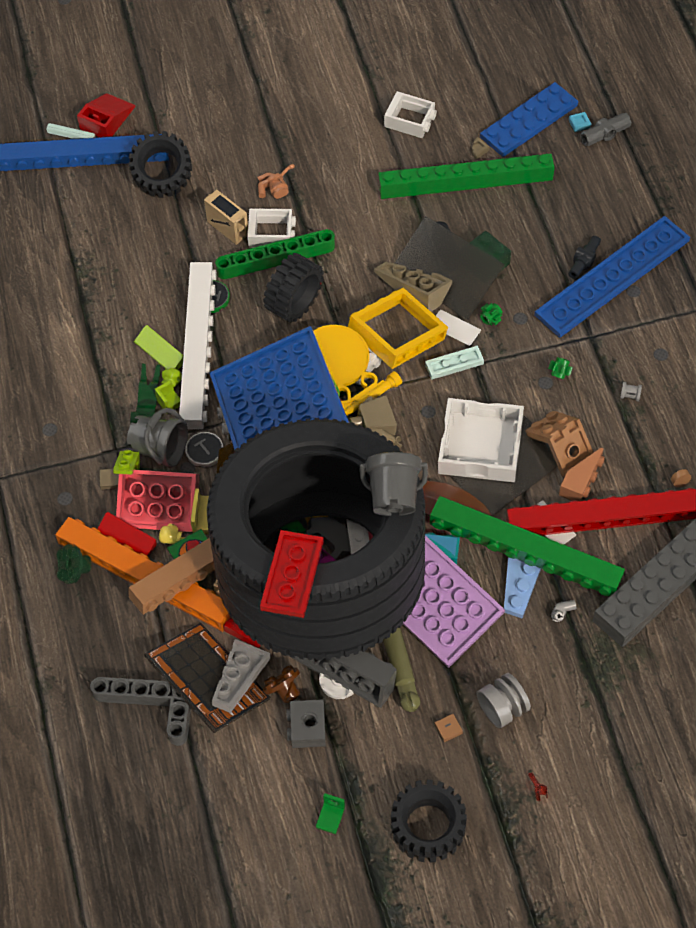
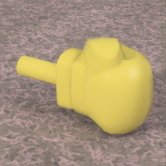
(170, 534)

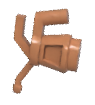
(277, 185)

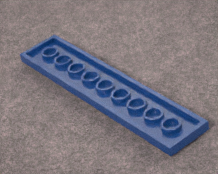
(611, 276)

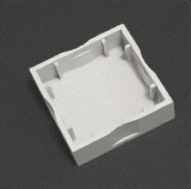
(481, 440)

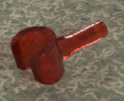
(540, 789)

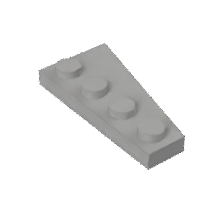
(241, 670)

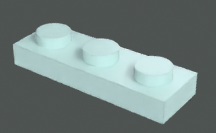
(454, 362)

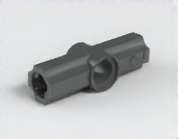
(605, 129)

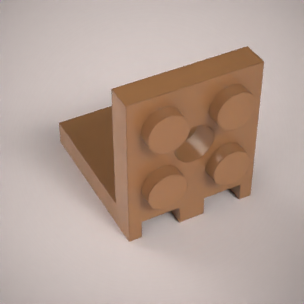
(561, 434)

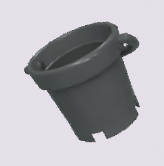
(159, 438)
(394, 481)

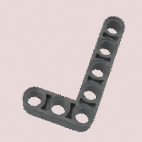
(150, 697)

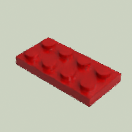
(292, 574)

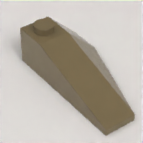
(426, 288)

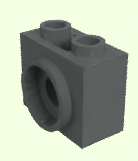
(299, 714)

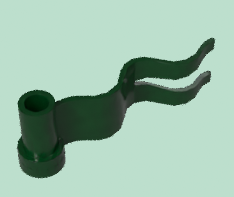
(146, 395)

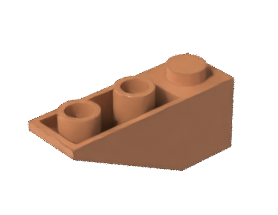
(578, 478)

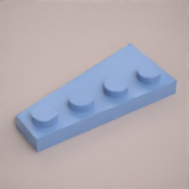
(519, 586)

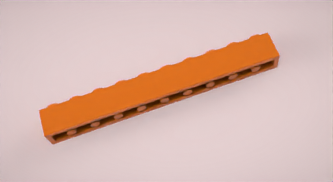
(134, 567)

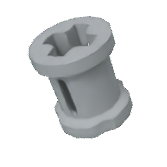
(631, 391)

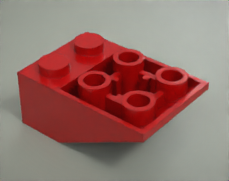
(104, 115)

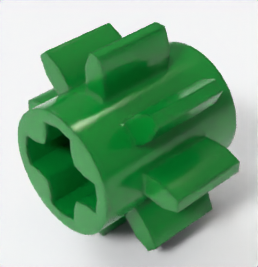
(491, 314)
(560, 367)

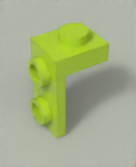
(127, 462)

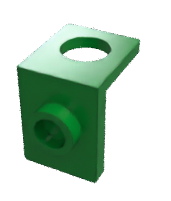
(331, 814)

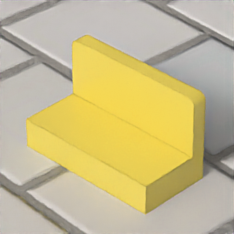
(199, 513)

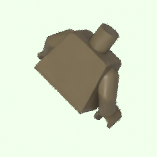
(377, 416)

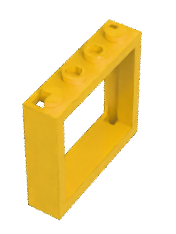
(380, 347)

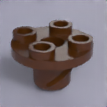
(283, 684)

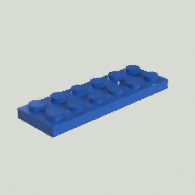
(528, 119)

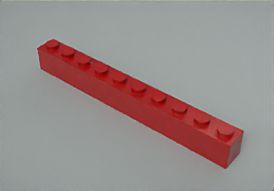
(605, 513)

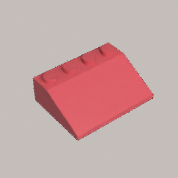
(156, 499)

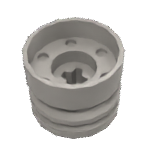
(503, 700)

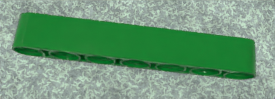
(273, 254)

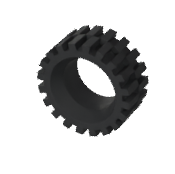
(154, 145)
(293, 287)
(434, 796)

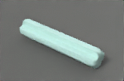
(68, 132)

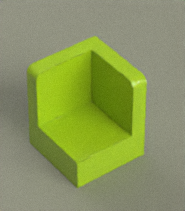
(166, 396)

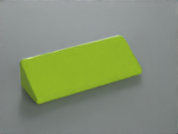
(159, 349)

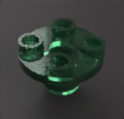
(72, 564)

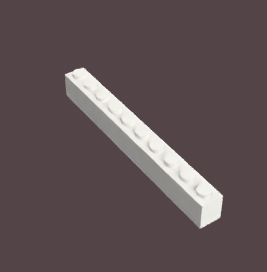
(196, 344)

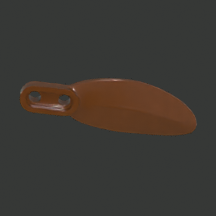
(433, 490)

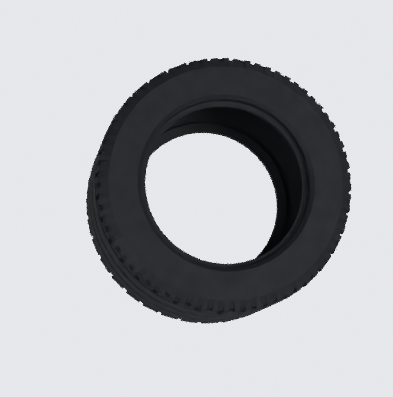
(301, 474)

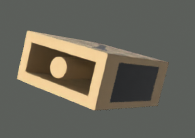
(226, 217)

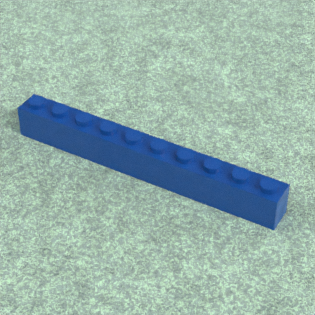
(71, 153)

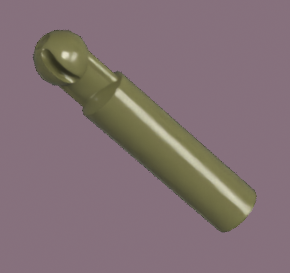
(405, 679)

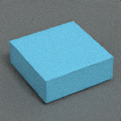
(579, 122)

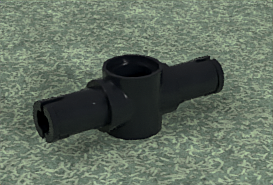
(584, 257)

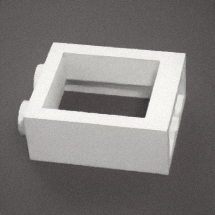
(414, 104)
(269, 216)

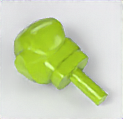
(172, 375)

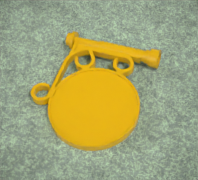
(347, 362)

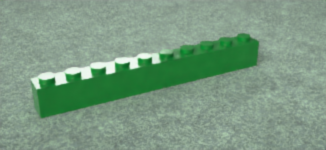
(466, 176)
(526, 546)

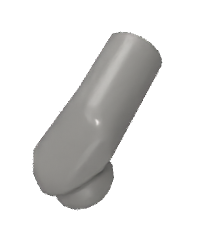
(561, 608)

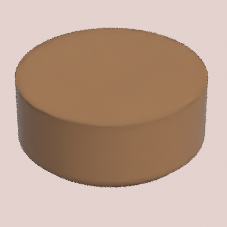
(681, 478)

